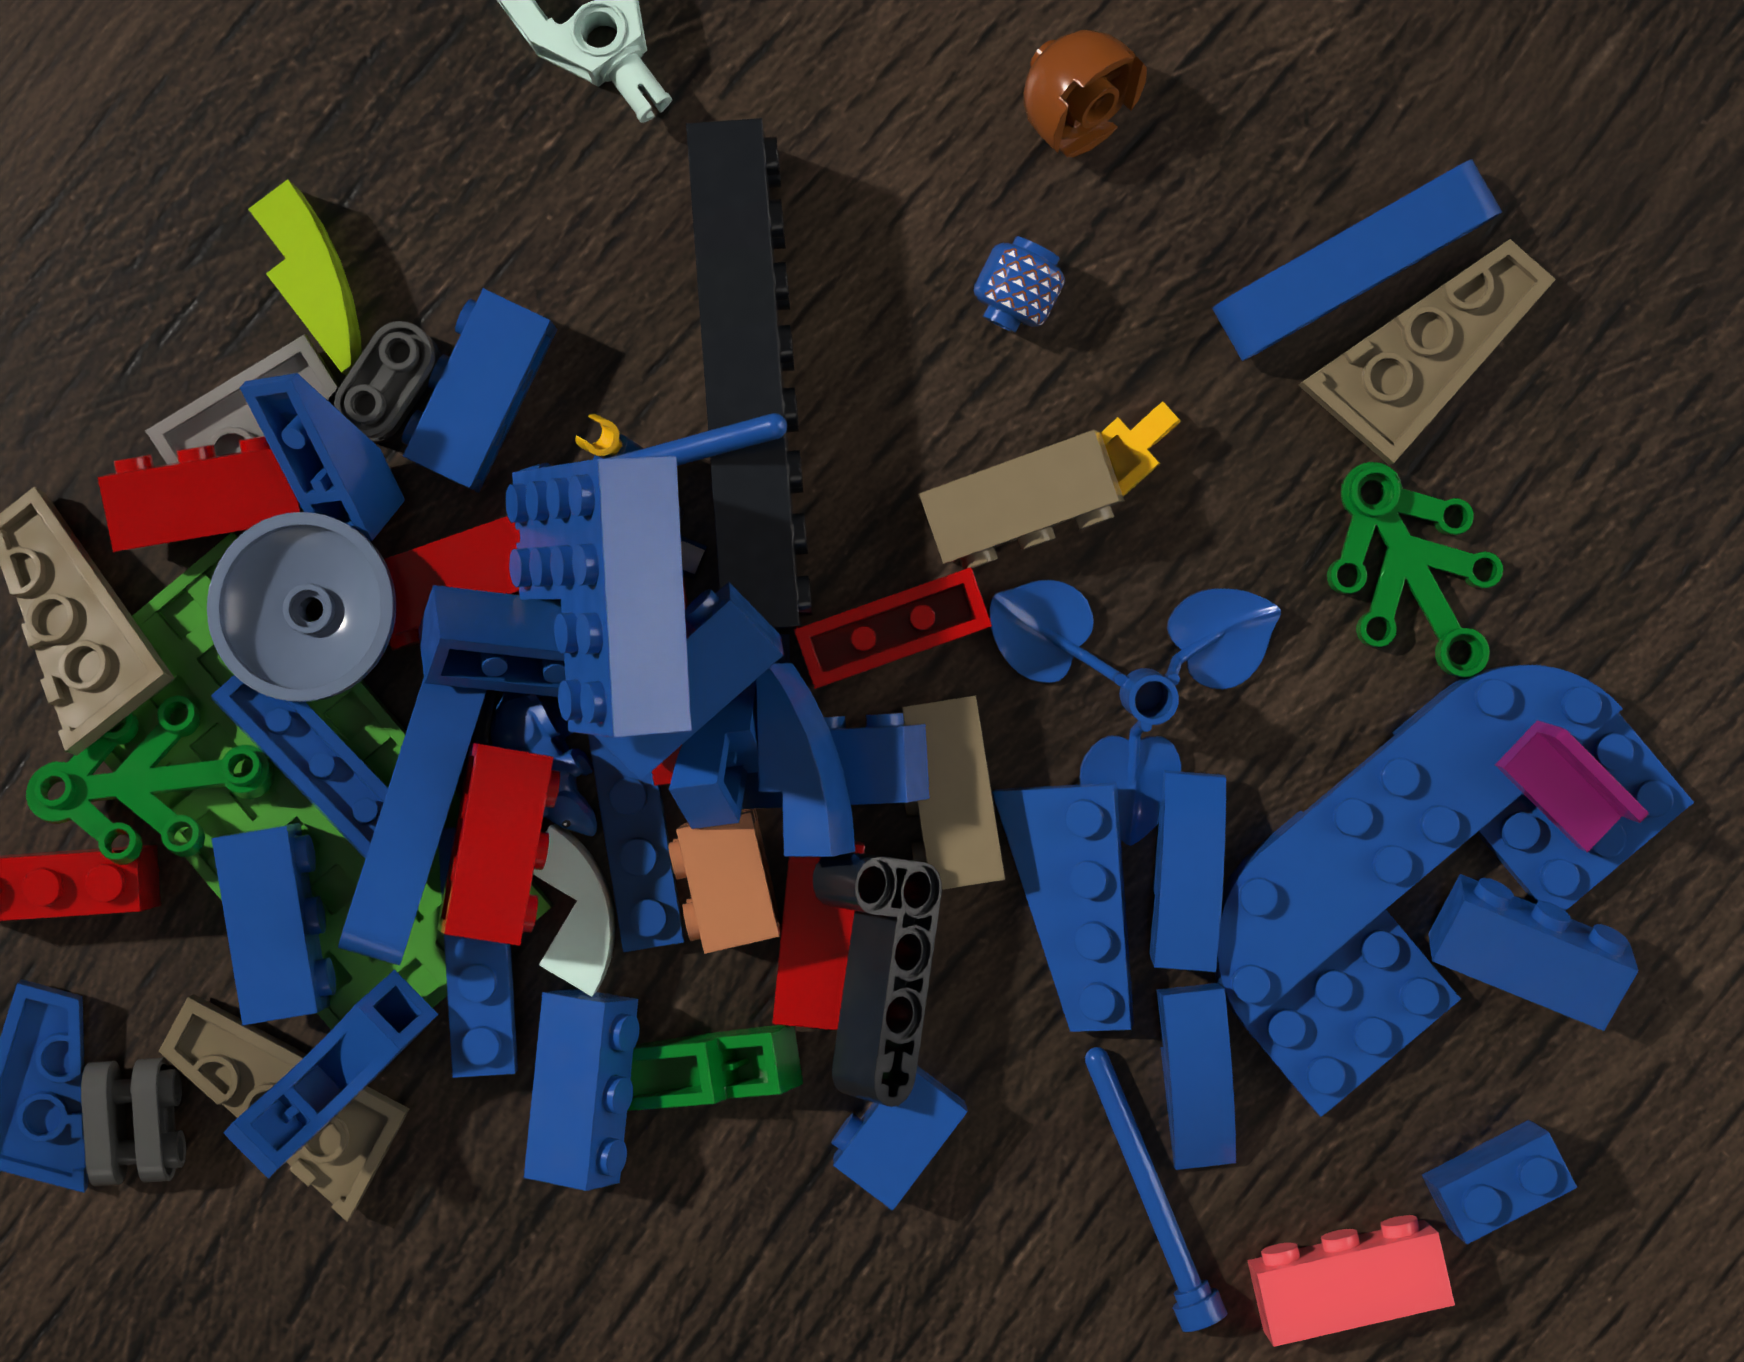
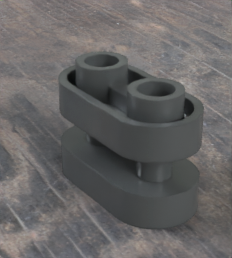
(388, 381)
(157, 1143)

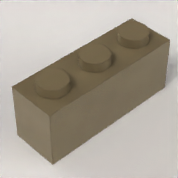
(1023, 500)
(960, 815)

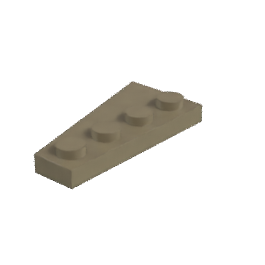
(1419, 360)
(84, 637)
(243, 1062)

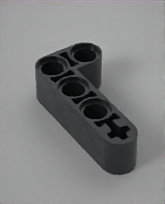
(885, 970)

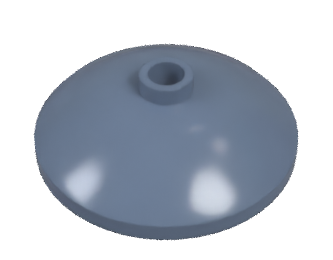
(262, 601)

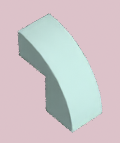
(587, 937)

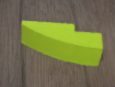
(311, 273)

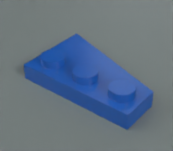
(43, 1087)

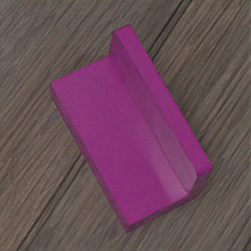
(1568, 784)

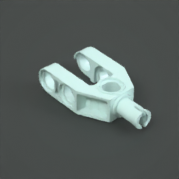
(617, 62)

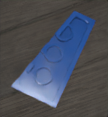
(1074, 884)

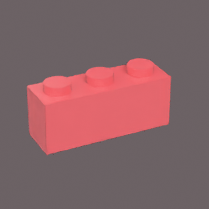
(1350, 1280)

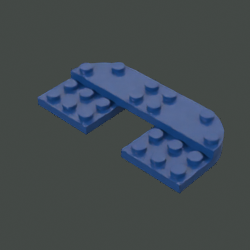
(1305, 918)

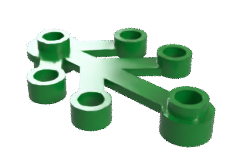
(1408, 561)
(139, 779)

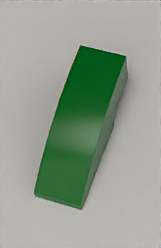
(715, 1067)

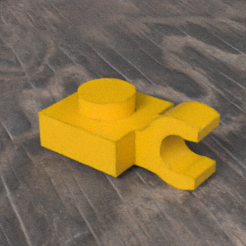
(1130, 448)

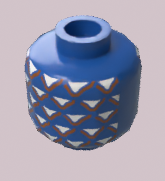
(1019, 284)

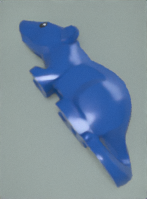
(536, 726)

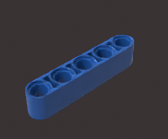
(1357, 260)
(411, 822)

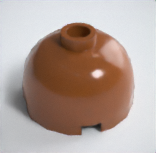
(1080, 86)

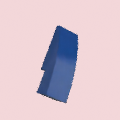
(715, 764)
(803, 764)
(1189, 872)
(1198, 1075)

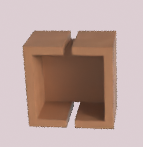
(727, 882)

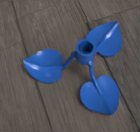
(1219, 637)

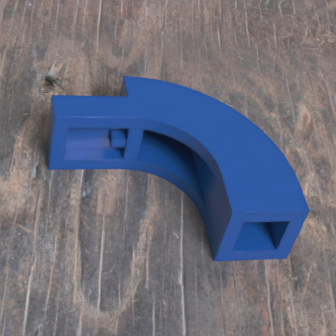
(331, 1074)

